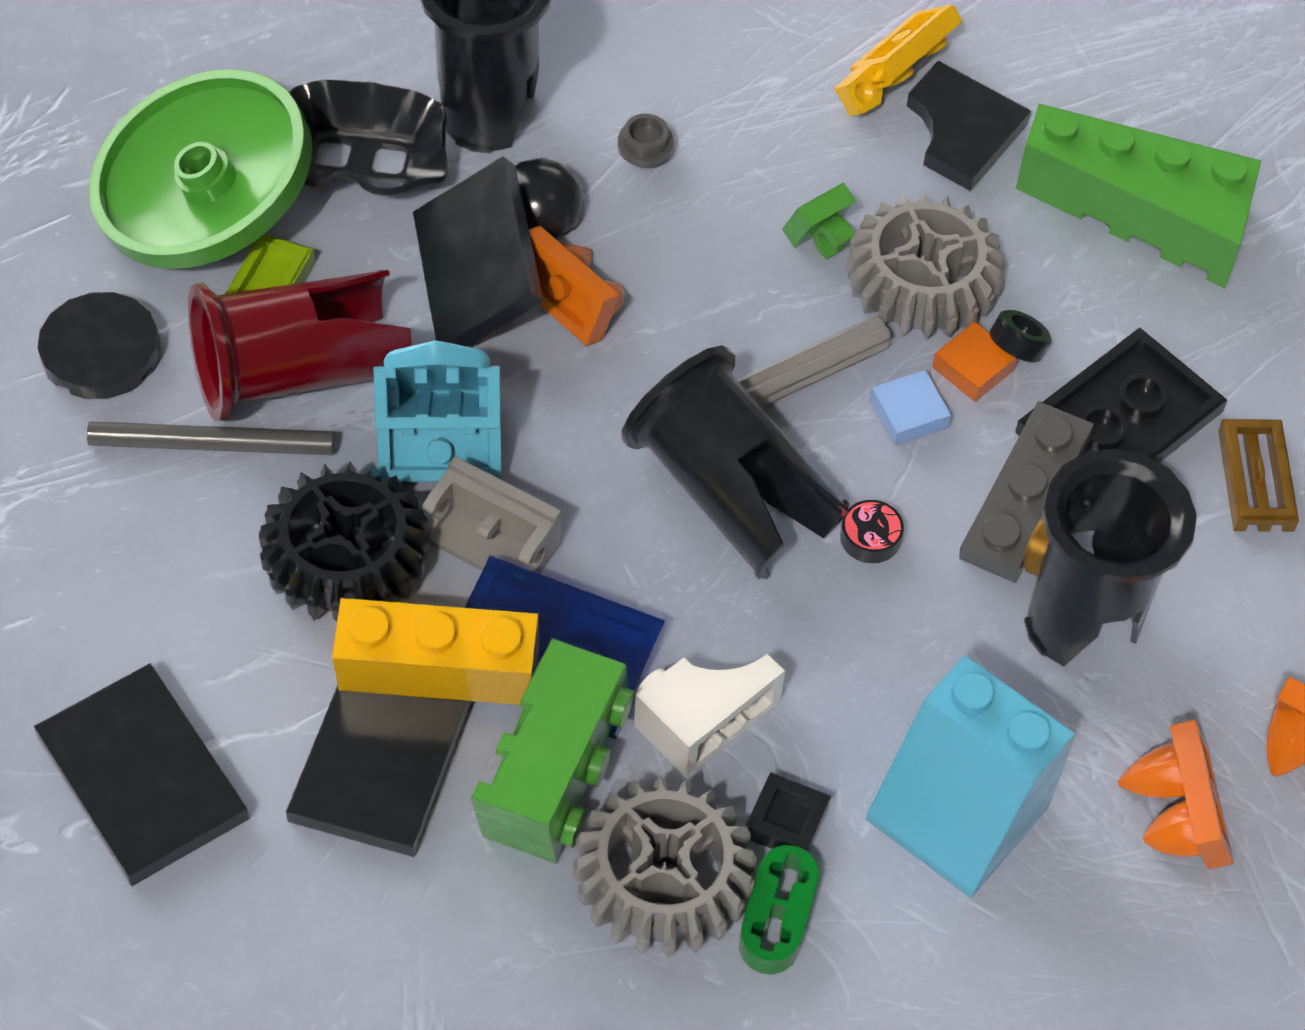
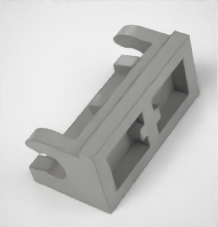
(485, 517)

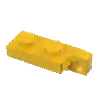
(893, 57)

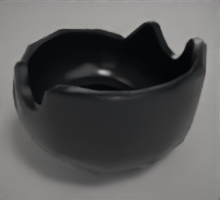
(549, 195)

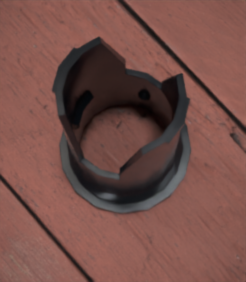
(485, 66)
(731, 456)
(1140, 531)

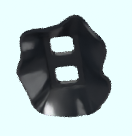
(372, 119)

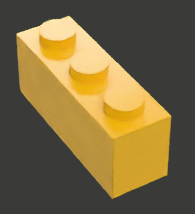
(435, 651)

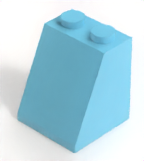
(970, 776)

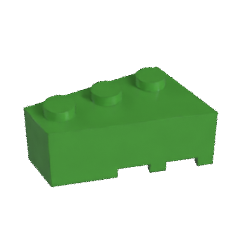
(554, 752)

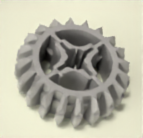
(919, 279)
(643, 825)

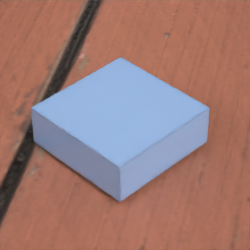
(910, 407)

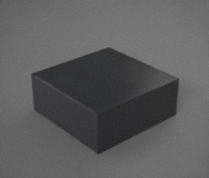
(787, 814)

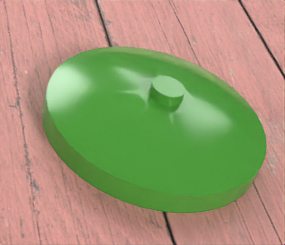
(200, 169)

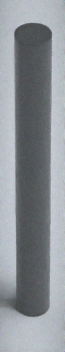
(210, 438)

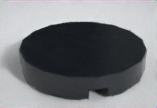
(98, 345)

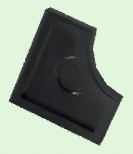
(965, 122)

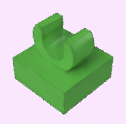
(823, 222)

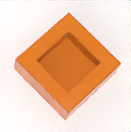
(973, 362)

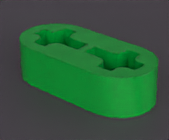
(792, 913)

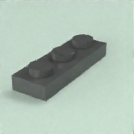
(1017, 497)

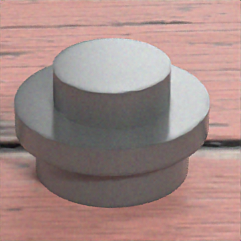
(645, 140)

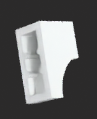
(699, 710)

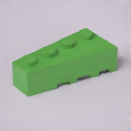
(1142, 186)

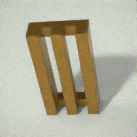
(1261, 514)

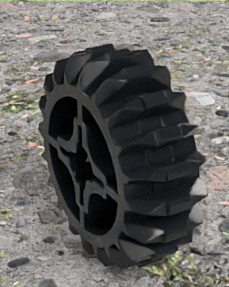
(360, 516)

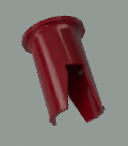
(288, 338)

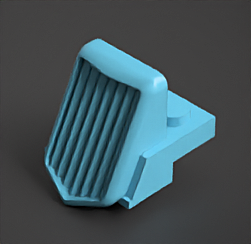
(435, 406)

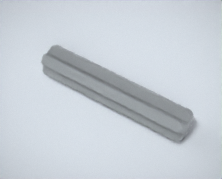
(817, 361)

